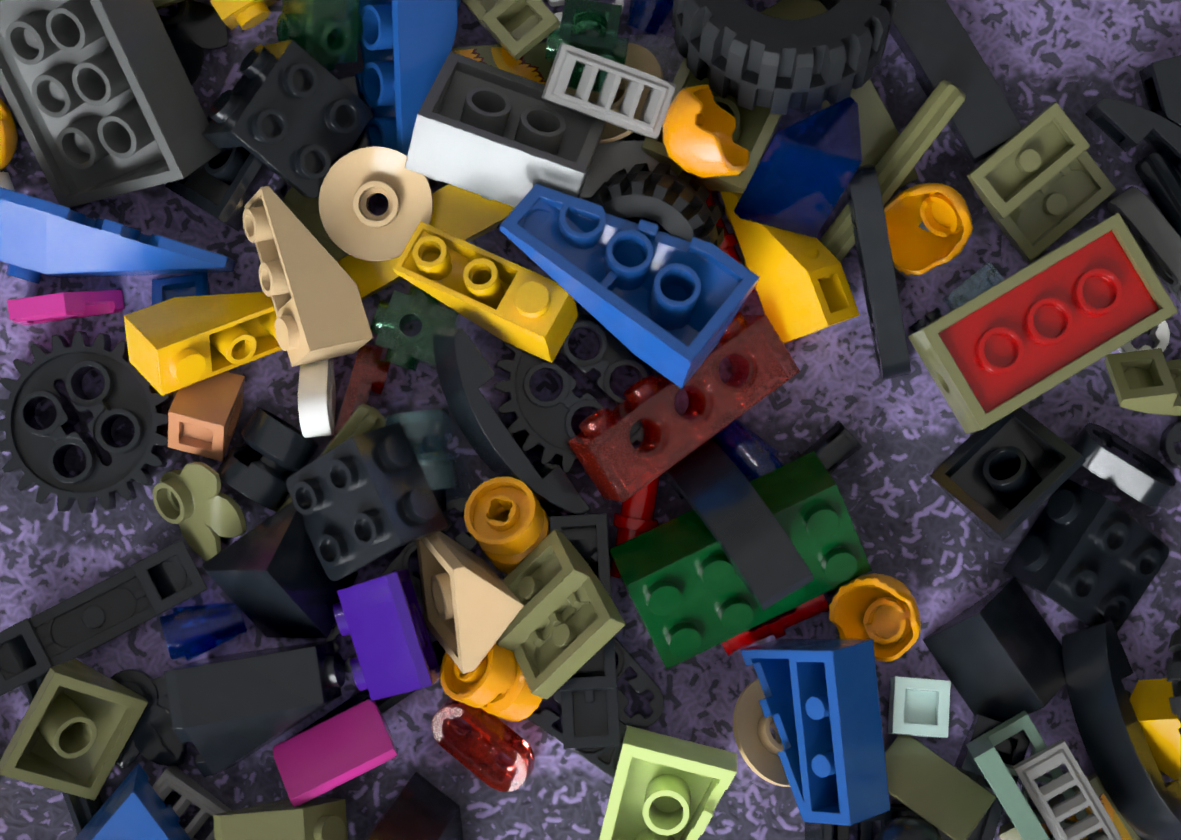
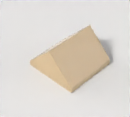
(463, 600)

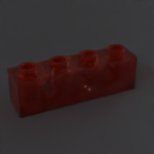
(604, 446)

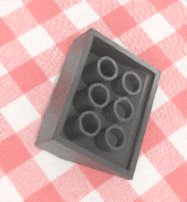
(100, 96)

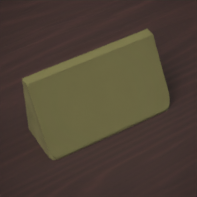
(935, 788)

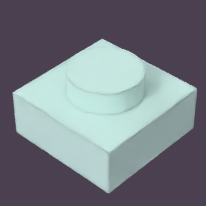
(919, 707)

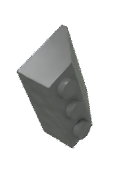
(499, 135)

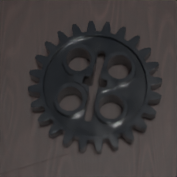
(550, 421)
(42, 451)

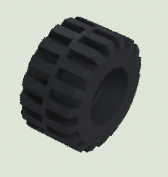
(662, 199)

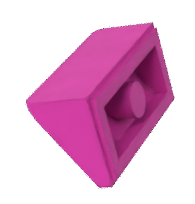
(334, 752)

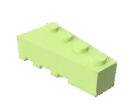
(665, 787)

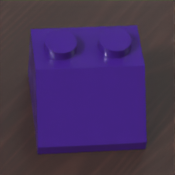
(387, 635)

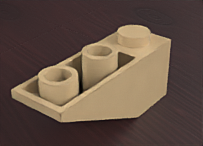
(311, 293)

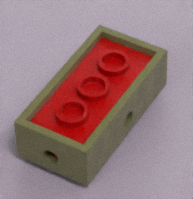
(1043, 324)

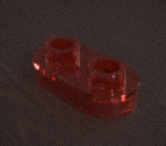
(366, 377)
(483, 744)

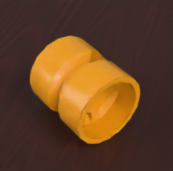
(506, 521)
(493, 686)

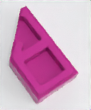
(64, 306)

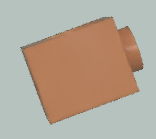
(206, 415)

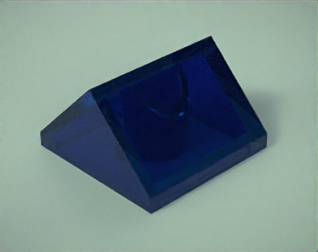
(805, 171)

